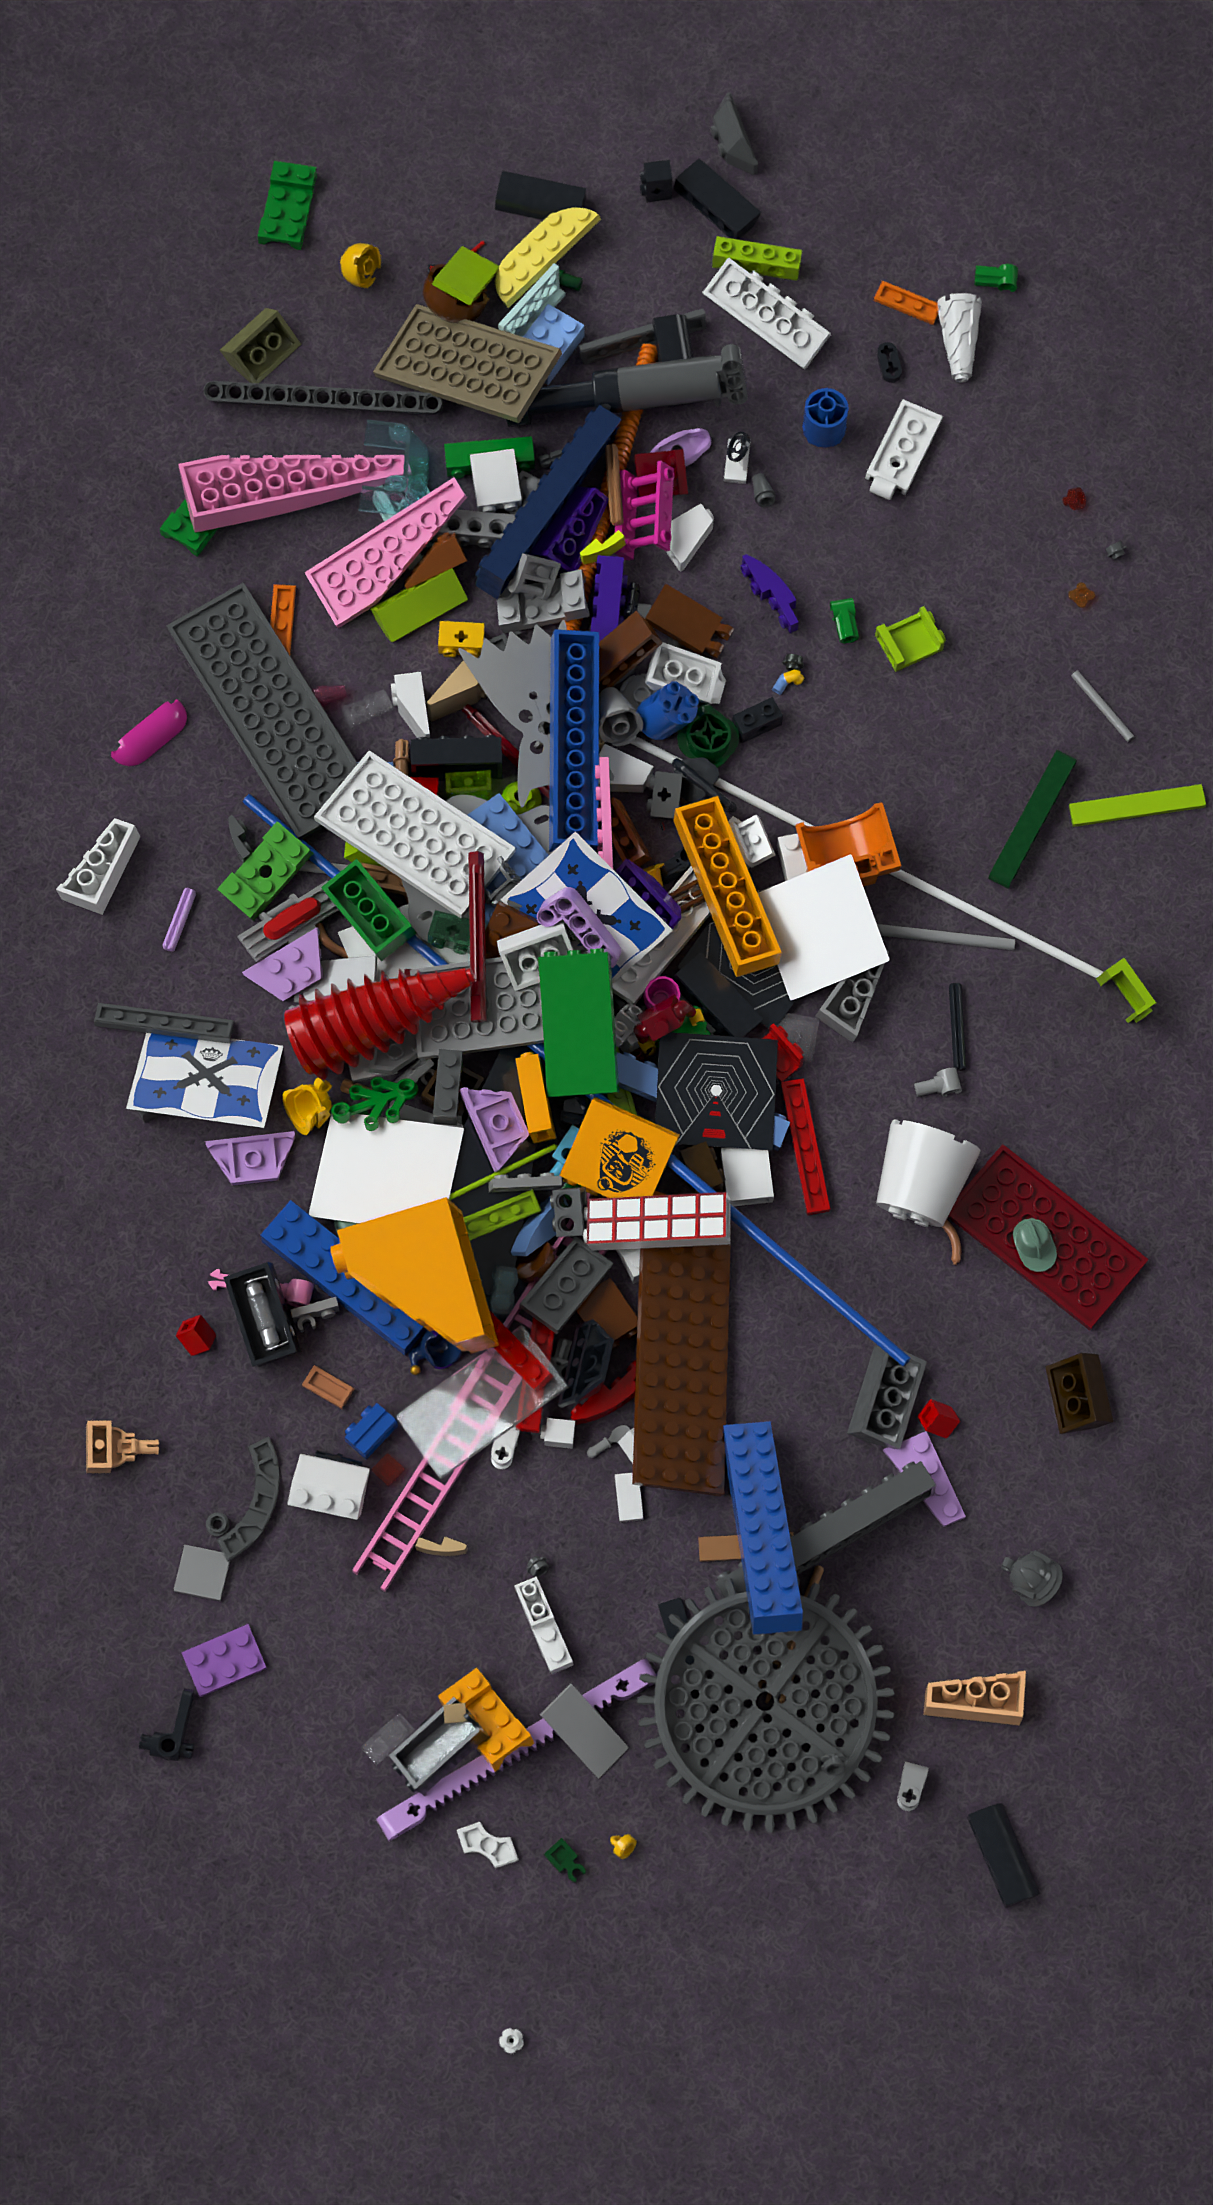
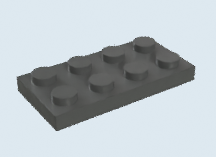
(566, 1285)

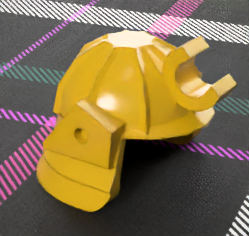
(308, 1105)

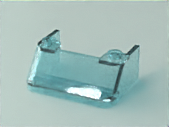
(398, 490)

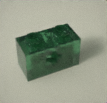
(443, 925)

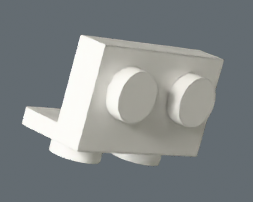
(752, 841)

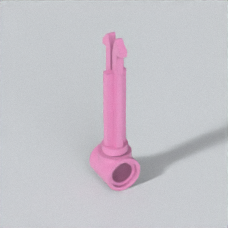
(296, 1293)

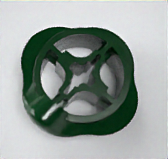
(697, 744)

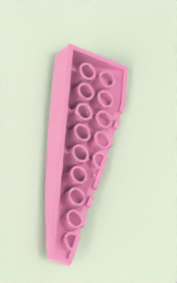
(246, 489)

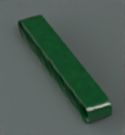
(1032, 818)

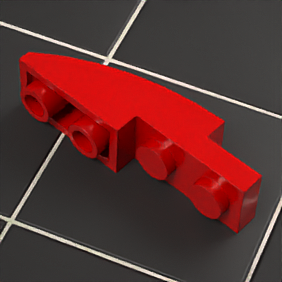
(607, 1400)

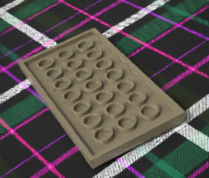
(468, 363)

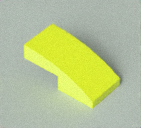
(608, 548)

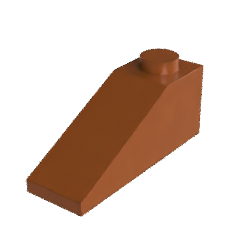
(440, 557)

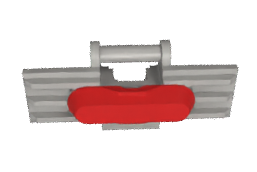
(287, 922)

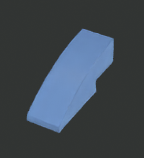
(535, 1231)

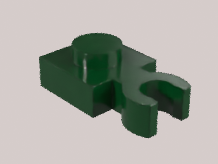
(562, 1858)

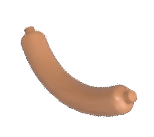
(328, 943)
(955, 1242)

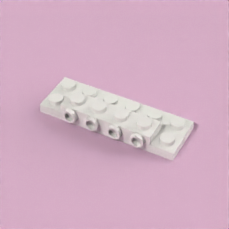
(767, 312)

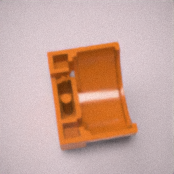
(863, 836)

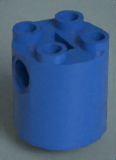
(825, 417)
(668, 710)

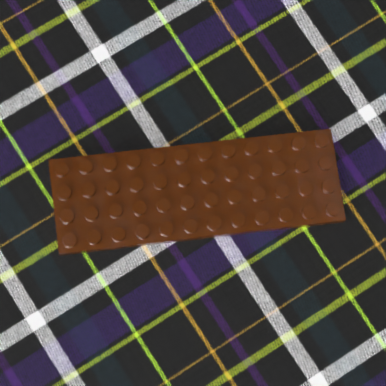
(682, 1368)

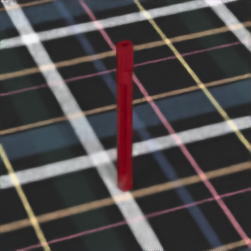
(477, 936)

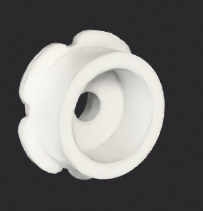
(511, 2047)

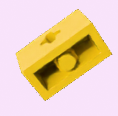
(452, 632)

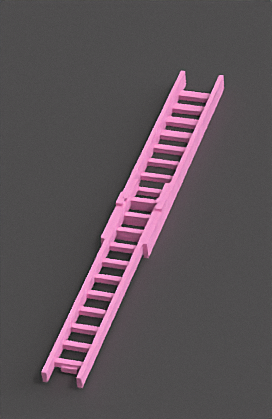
(379, 1561)

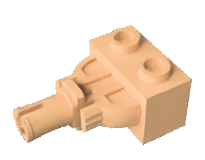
(112, 1447)

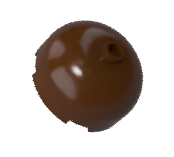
(447, 306)

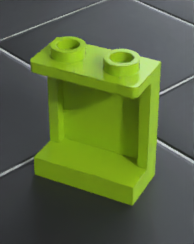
(910, 639)
(1130, 987)

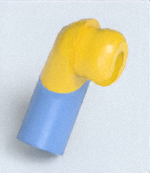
(785, 679)

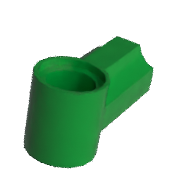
(1001, 277)
(844, 617)

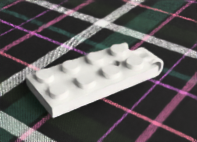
(903, 443)

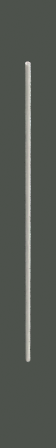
(902, 875)

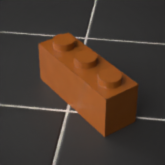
(625, 836)

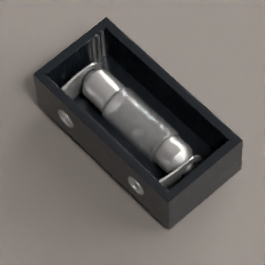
(262, 1314)

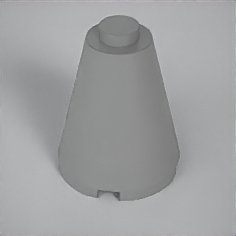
(617, 718)

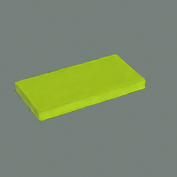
(465, 275)

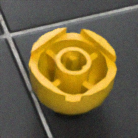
(360, 261)

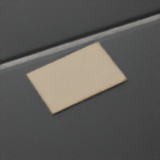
(454, 1713)

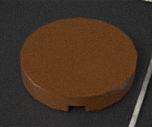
(535, 1263)

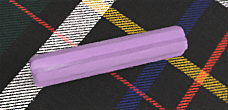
(179, 919)

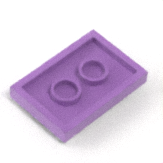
(224, 1660)

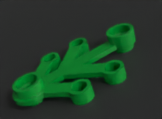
(401, 1091)

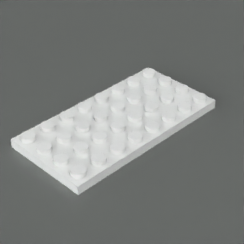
(411, 832)

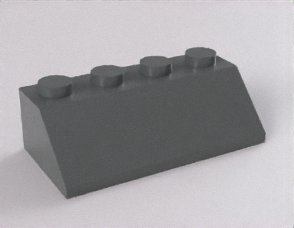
(886, 1399)

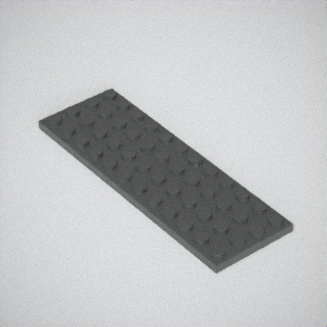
(265, 704)

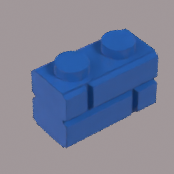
(370, 1430)

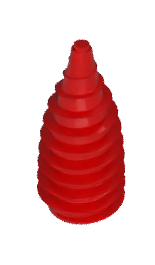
(366, 1017)

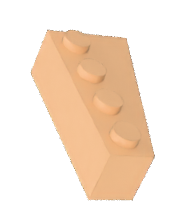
(978, 1699)

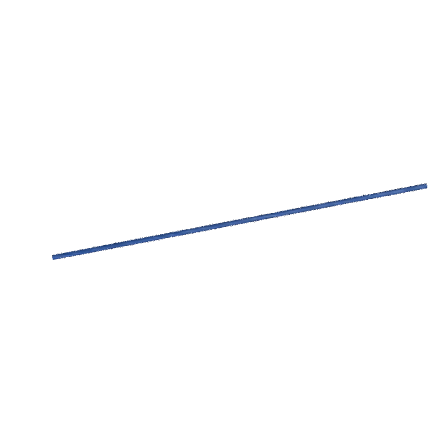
(675, 1164)

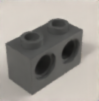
(575, 1211)

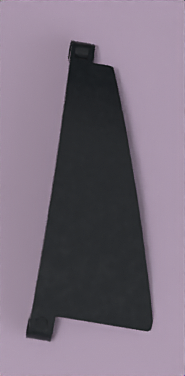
(474, 1164)

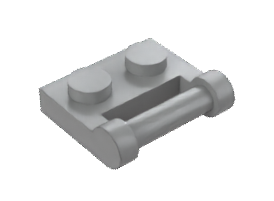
(538, 570)

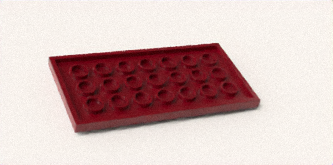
(1091, 1259)

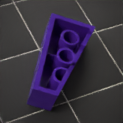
(572, 529)
(608, 595)

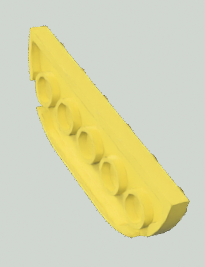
(541, 250)

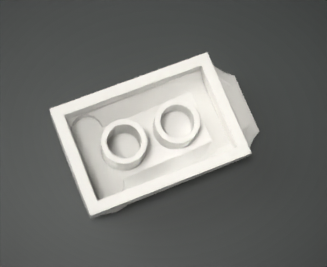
(694, 671)

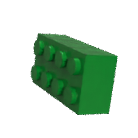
(369, 910)

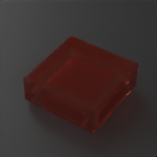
(388, 1469)

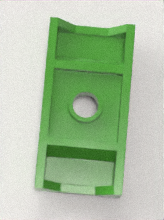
(281, 853)

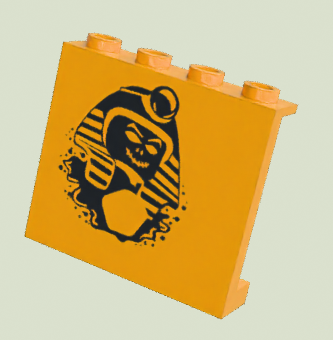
(618, 1152)

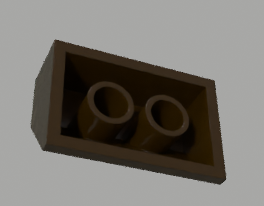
(1079, 1393)

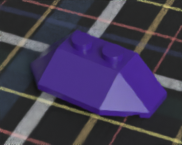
(651, 892)

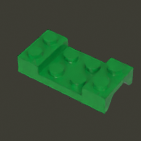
(287, 204)
(180, 528)

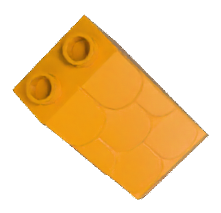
(424, 1267)

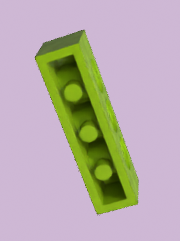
(758, 257)

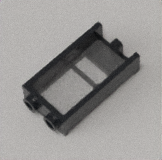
(436, 1749)

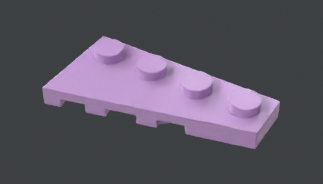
(944, 1501)

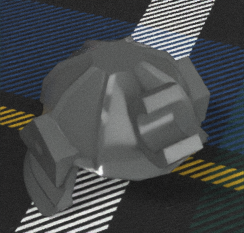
(1034, 1577)

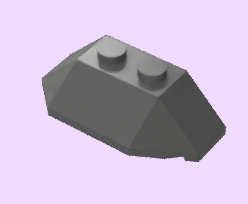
(732, 137)

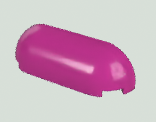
(151, 734)

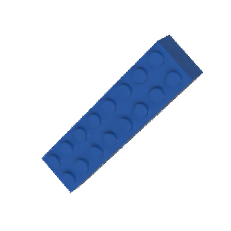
(307, 1248)

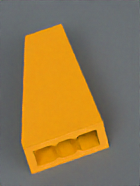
(535, 1097)

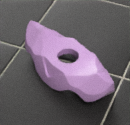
(693, 442)

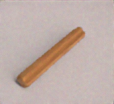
(614, 484)

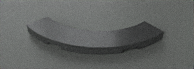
(262, 1504)

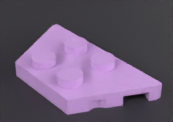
(290, 967)
(496, 1122)
(252, 1157)

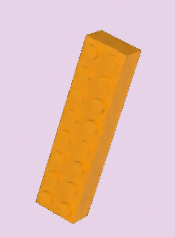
(727, 886)

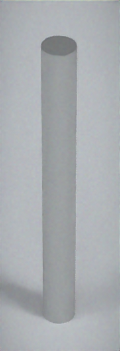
(1104, 708)

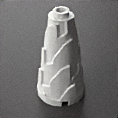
(960, 332)

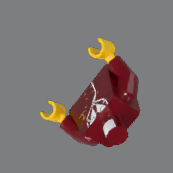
(664, 1019)

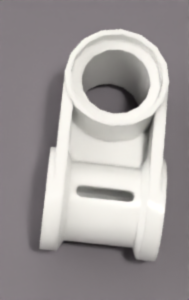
(506, 1444)

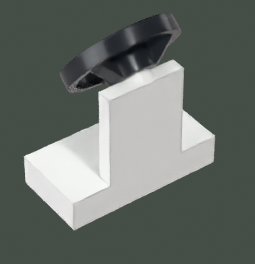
(737, 458)

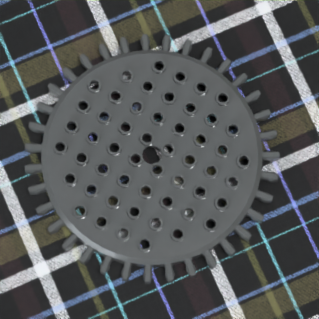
(761, 1797)

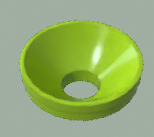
(534, 798)

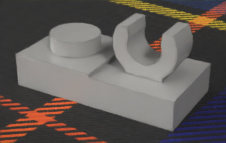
(418, 1071)
(322, 1308)

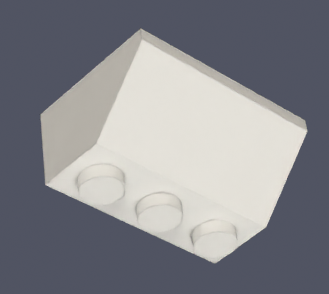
(522, 951)
(329, 1486)

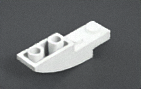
(543, 1625)

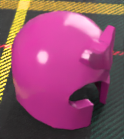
(659, 990)

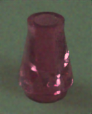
(329, 693)

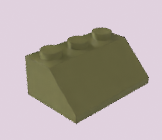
(260, 346)

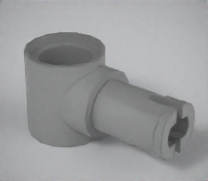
(945, 1083)

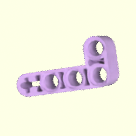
(581, 929)

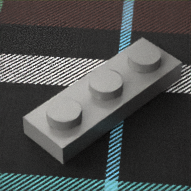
(524, 1182)

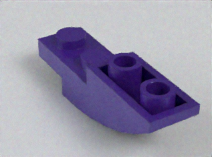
(769, 584)

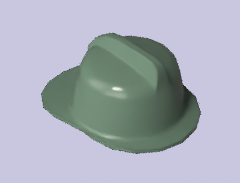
(1034, 1245)

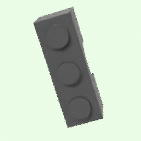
(447, 1087)

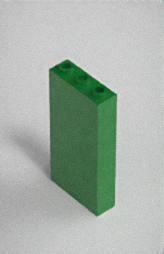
(578, 1023)

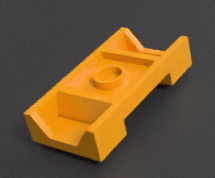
(491, 1713)

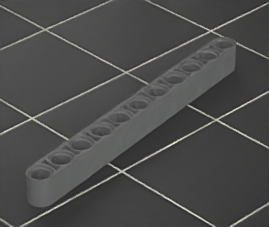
(312, 397)

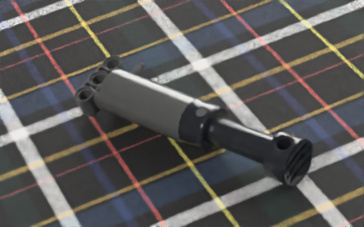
(649, 386)

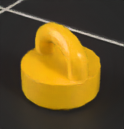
(623, 1845)

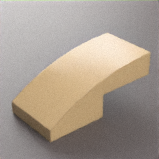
(448, 1548)

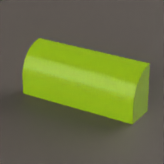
(419, 604)

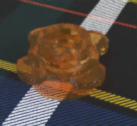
(1077, 599)

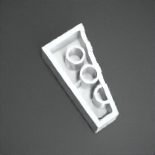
(101, 868)

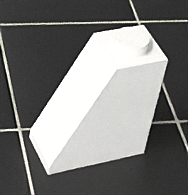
(688, 534)
(628, 772)

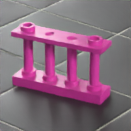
(663, 510)

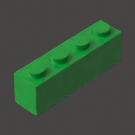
(458, 454)

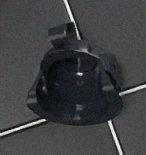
(573, 1109)

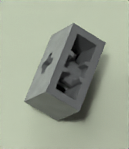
(664, 782)

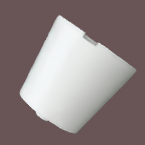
(923, 1172)

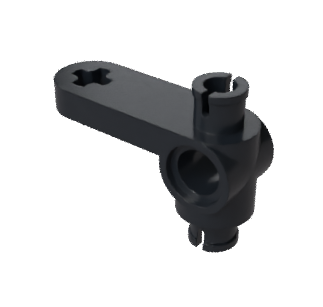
(156, 1742)

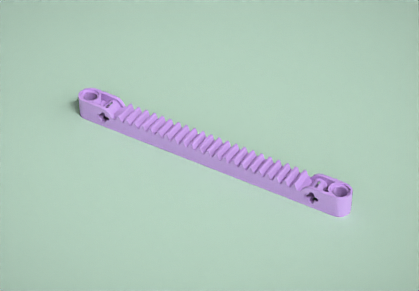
(398, 1821)

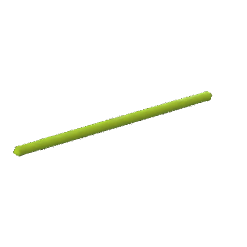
(503, 1171)

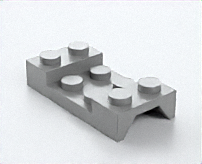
(525, 610)

